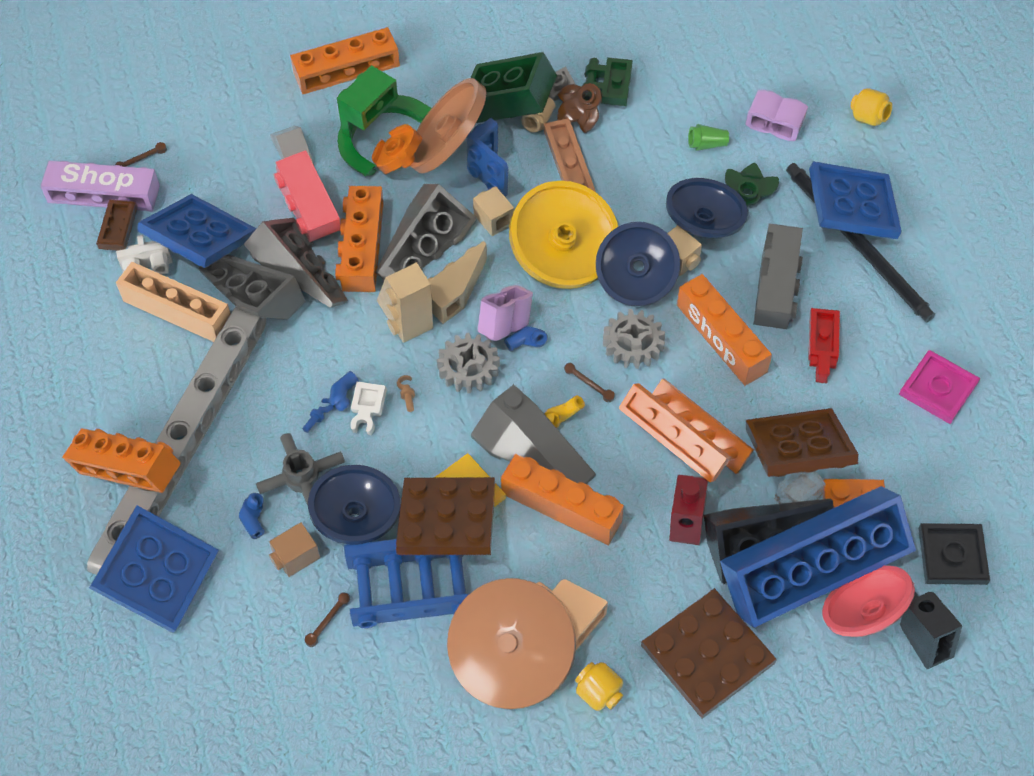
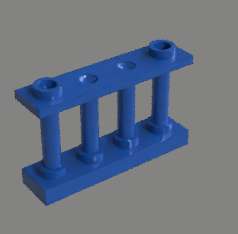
(378, 553)

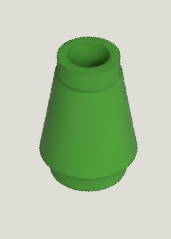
(707, 137)

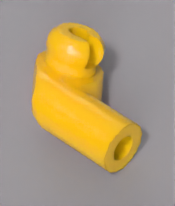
(564, 411)

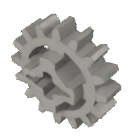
(633, 338)
(470, 365)

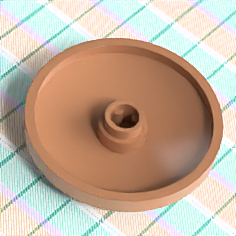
(448, 124)
(511, 643)

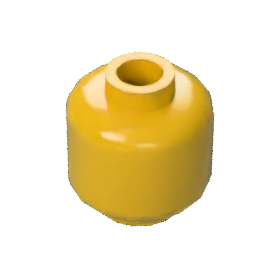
(871, 107)
(599, 686)

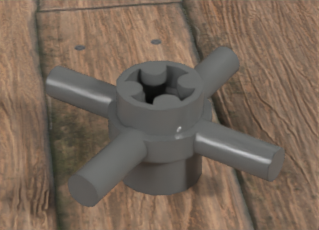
(295, 461)

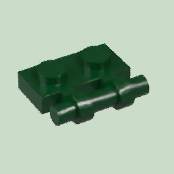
(616, 79)

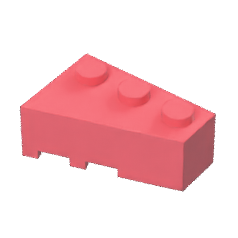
(306, 196)

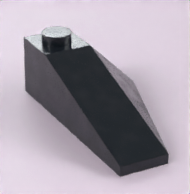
(743, 527)

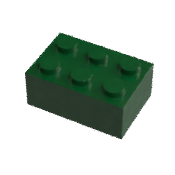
(515, 86)

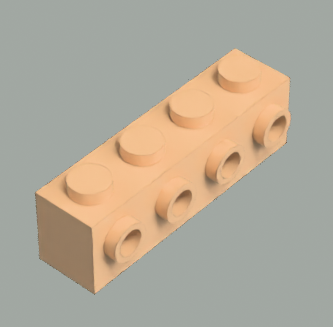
(173, 301)

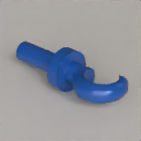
(317, 415)

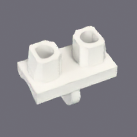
(146, 254)

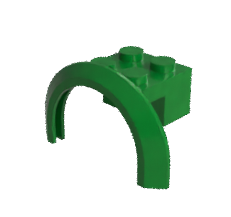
(362, 104)

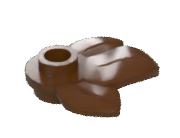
(577, 108)

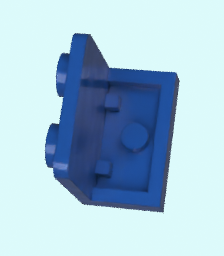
(484, 159)

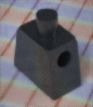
(931, 629)

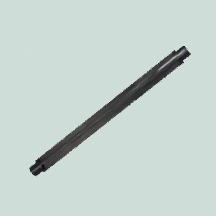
(871, 254)

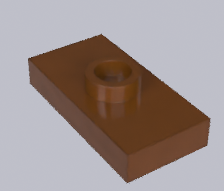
(117, 225)

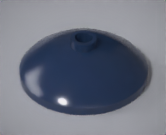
(706, 208)
(637, 243)
(349, 492)

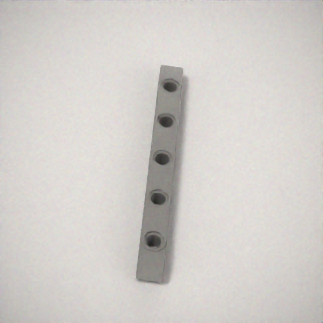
(189, 419)

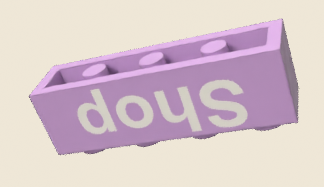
(96, 184)

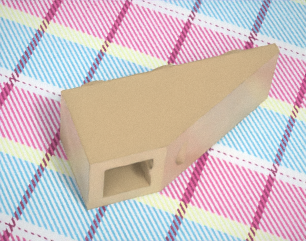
(456, 282)

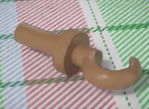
(406, 392)

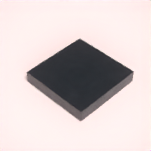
(954, 554)

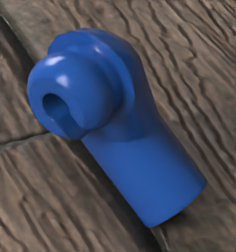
(527, 336)
(339, 391)
(250, 513)

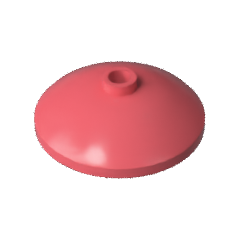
(869, 602)

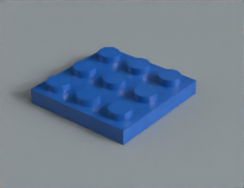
(854, 200)
(196, 230)
(154, 569)

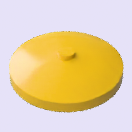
(560, 232)

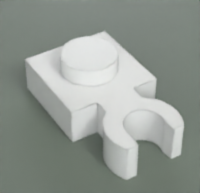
(367, 402)

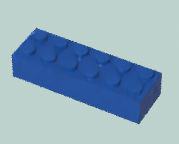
(818, 556)

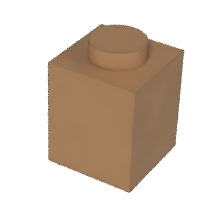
(293, 550)

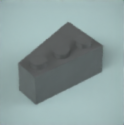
(778, 277)

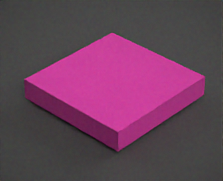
(939, 386)

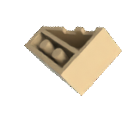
(407, 302)

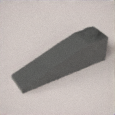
(426, 230)
(284, 249)
(255, 287)
(519, 427)

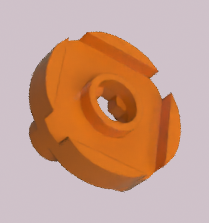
(397, 150)

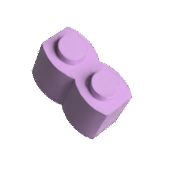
(776, 115)
(505, 312)

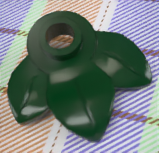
(751, 182)

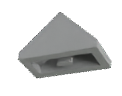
(290, 142)

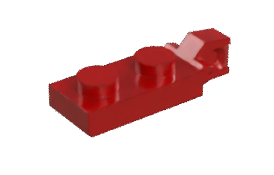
(823, 342)

